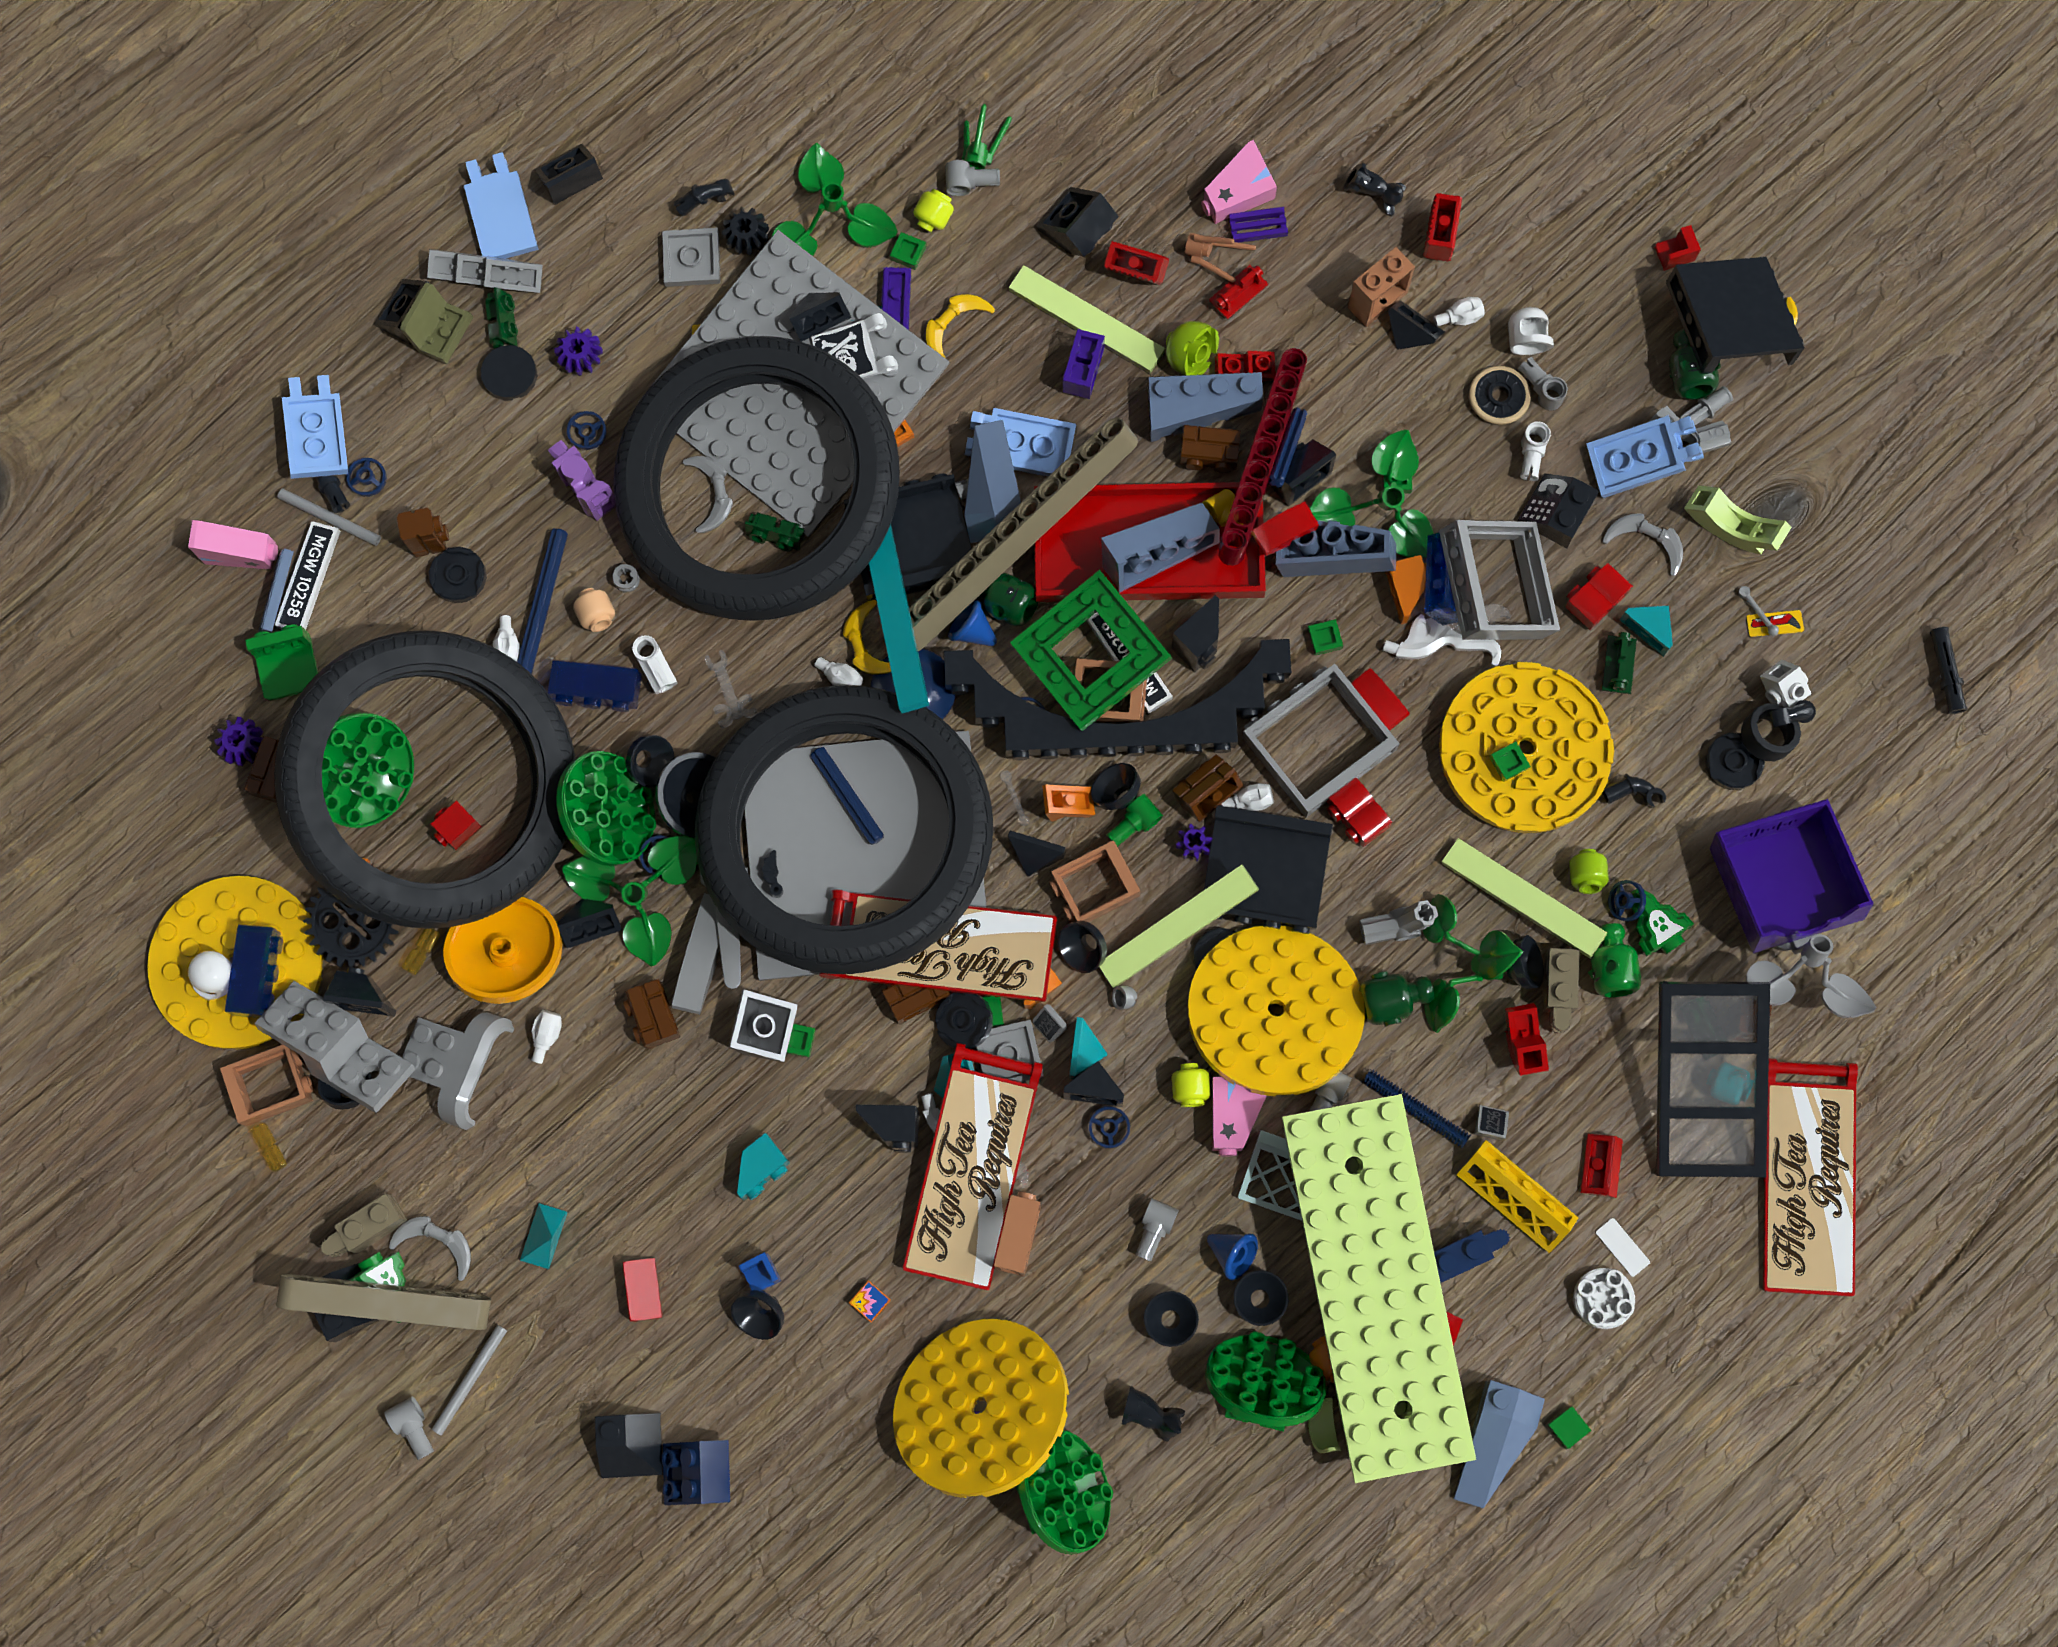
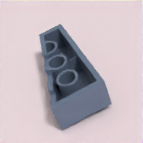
(1200, 400)
(1157, 545)
(1338, 550)

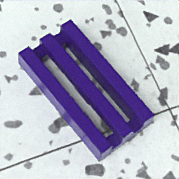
(1258, 215)

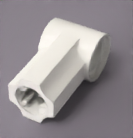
(654, 666)

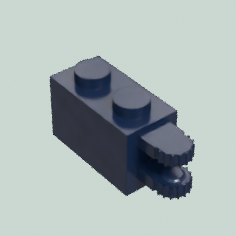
(1468, 1253)

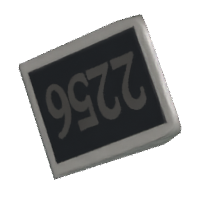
(1049, 1023)
(1491, 1123)

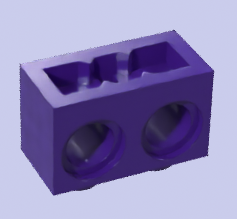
(1083, 363)

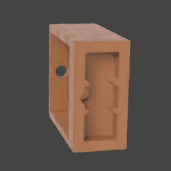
(1386, 281)
(1137, 697)
(1120, 869)
(238, 1093)
(1018, 1234)

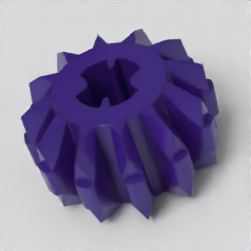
(567, 351)
(233, 735)

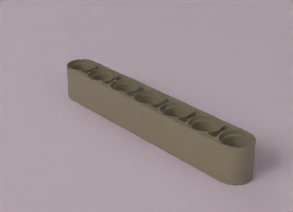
(383, 1302)

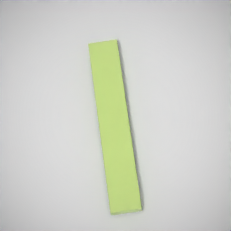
(1083, 316)
(1524, 898)
(1178, 926)

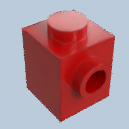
(454, 825)

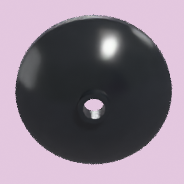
(678, 778)

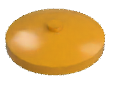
(504, 953)

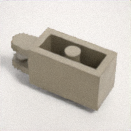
(1560, 987)
(365, 1227)

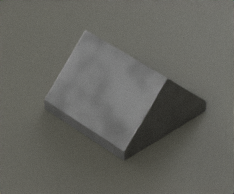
(762, 1026)

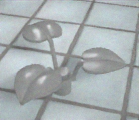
(1842, 994)

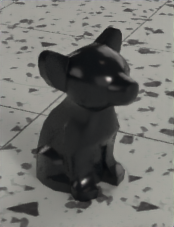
(1370, 183)
(1146, 1412)

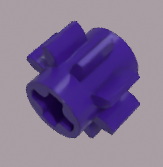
(1191, 835)

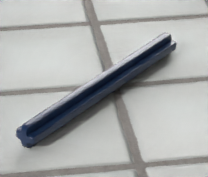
(542, 599)

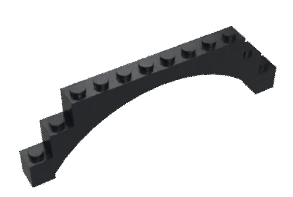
(1043, 733)

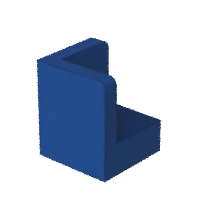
(760, 1272)

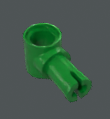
(1140, 816)

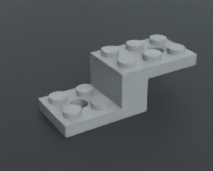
(335, 1046)

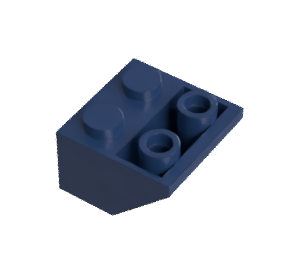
(696, 1472)

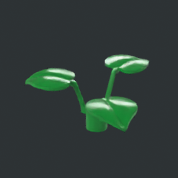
(823, 172)
(1398, 460)
(645, 936)
(1490, 963)

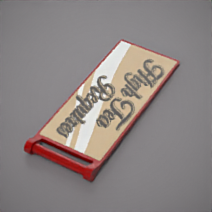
(981, 954)
(971, 1170)
(1810, 1182)

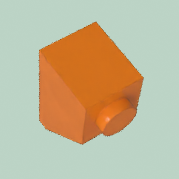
(1407, 585)

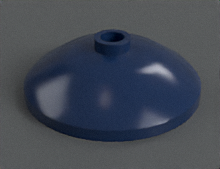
(934, 677)

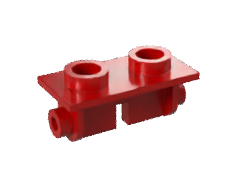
(1237, 294)

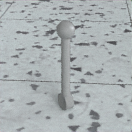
(1744, 592)

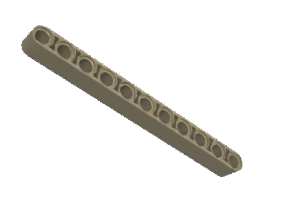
(1021, 529)

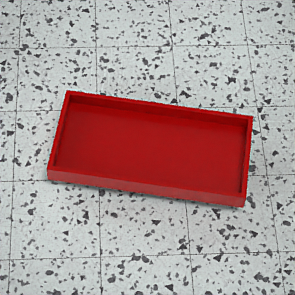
(1073, 546)

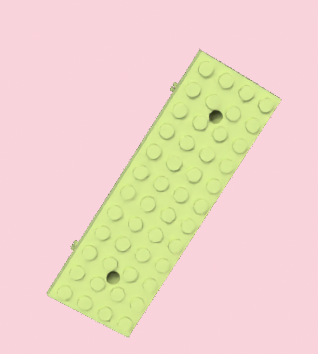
(1378, 1289)

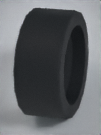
(1759, 746)

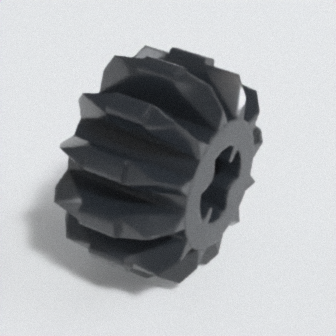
(743, 240)

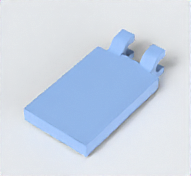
(499, 211)
(314, 431)
(1034, 442)
(1642, 454)

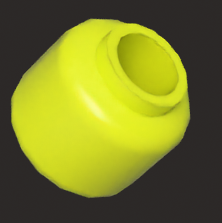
(933, 210)
(1191, 1085)

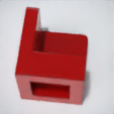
(1678, 250)

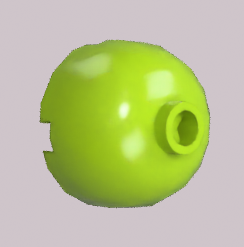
(1191, 347)

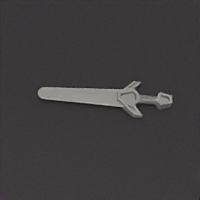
(729, 948)

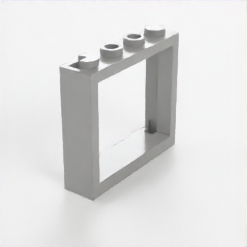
(1466, 585)
(1299, 695)

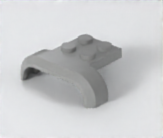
(454, 1061)

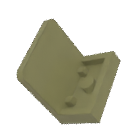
(434, 324)

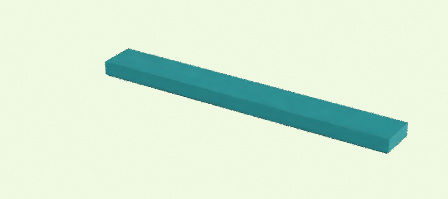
(898, 627)

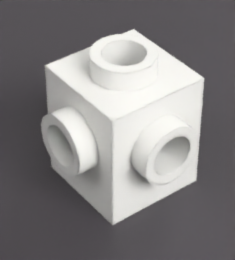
(1785, 684)

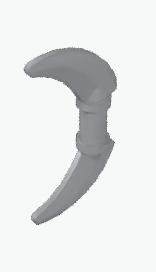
(722, 503)
(1637, 523)
(454, 1240)

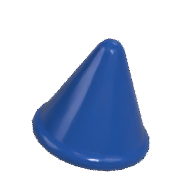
(972, 627)
(1234, 1252)

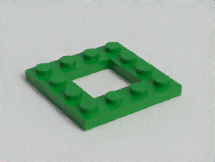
(1089, 704)

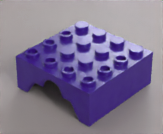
(1790, 876)

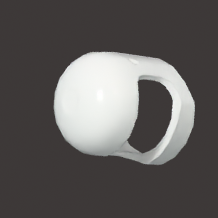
(1529, 332)
(210, 974)

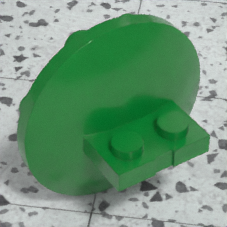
(365, 769)
(604, 809)
(1265, 1381)
(1064, 1497)

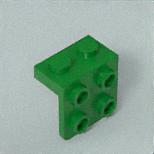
(283, 661)

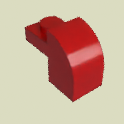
(1524, 1040)

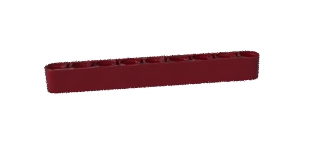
(1281, 398)

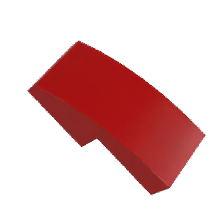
(1247, 363)
(1284, 528)
(1380, 699)

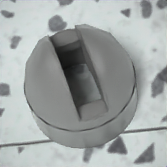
(1124, 997)

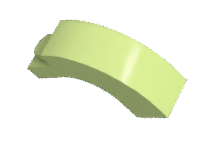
(1732, 524)

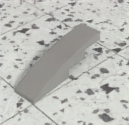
(484, 270)
(698, 961)

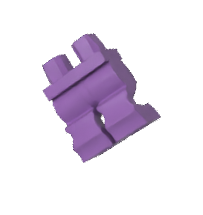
(574, 471)

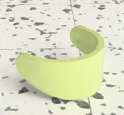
(1323, 1429)

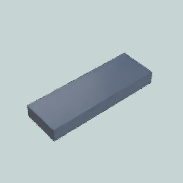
(276, 590)

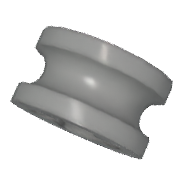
(628, 587)

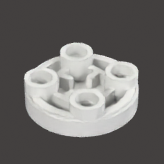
(1604, 1298)

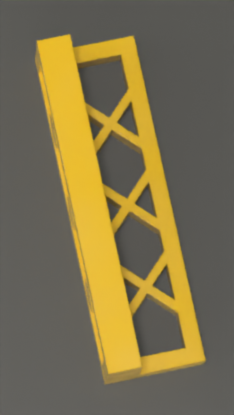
(1543, 1206)

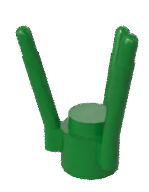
(977, 152)

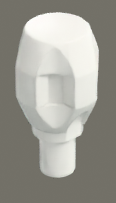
(1462, 312)
(506, 639)
(839, 673)
(1251, 798)
(545, 1033)

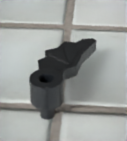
(770, 874)

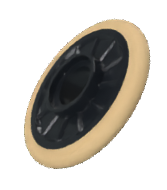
(1496, 411)

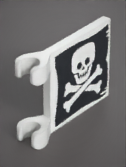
(854, 347)

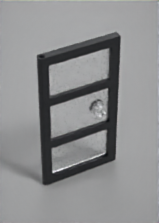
(1712, 1079)

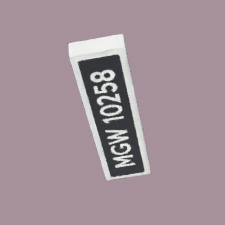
(308, 575)
(1156, 691)

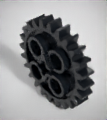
(333, 939)

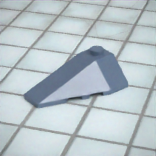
(991, 481)
(1499, 1434)

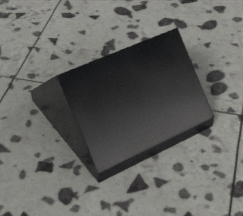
(569, 173)
(397, 307)
(1094, 1087)

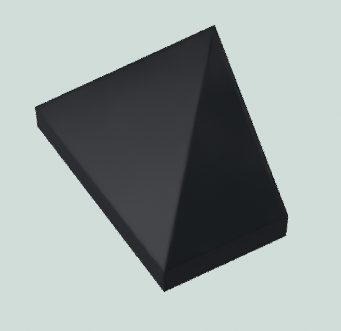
(818, 314)
(1412, 328)
(1034, 853)
(588, 922)

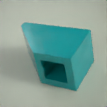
(758, 1165)

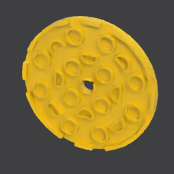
(1568, 740)
(209, 922)
(1267, 1051)
(1010, 1438)

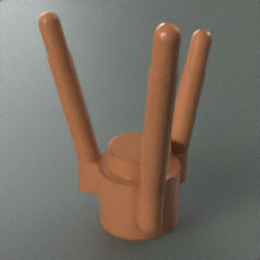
(1201, 246)

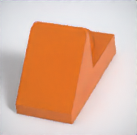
(1067, 801)

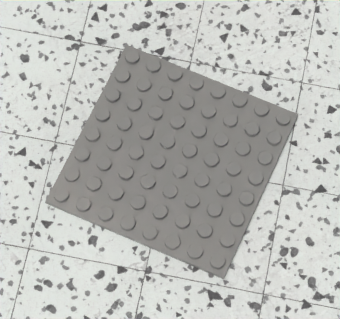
(778, 437)
(824, 848)

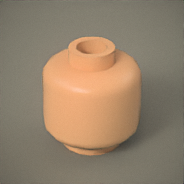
(594, 610)

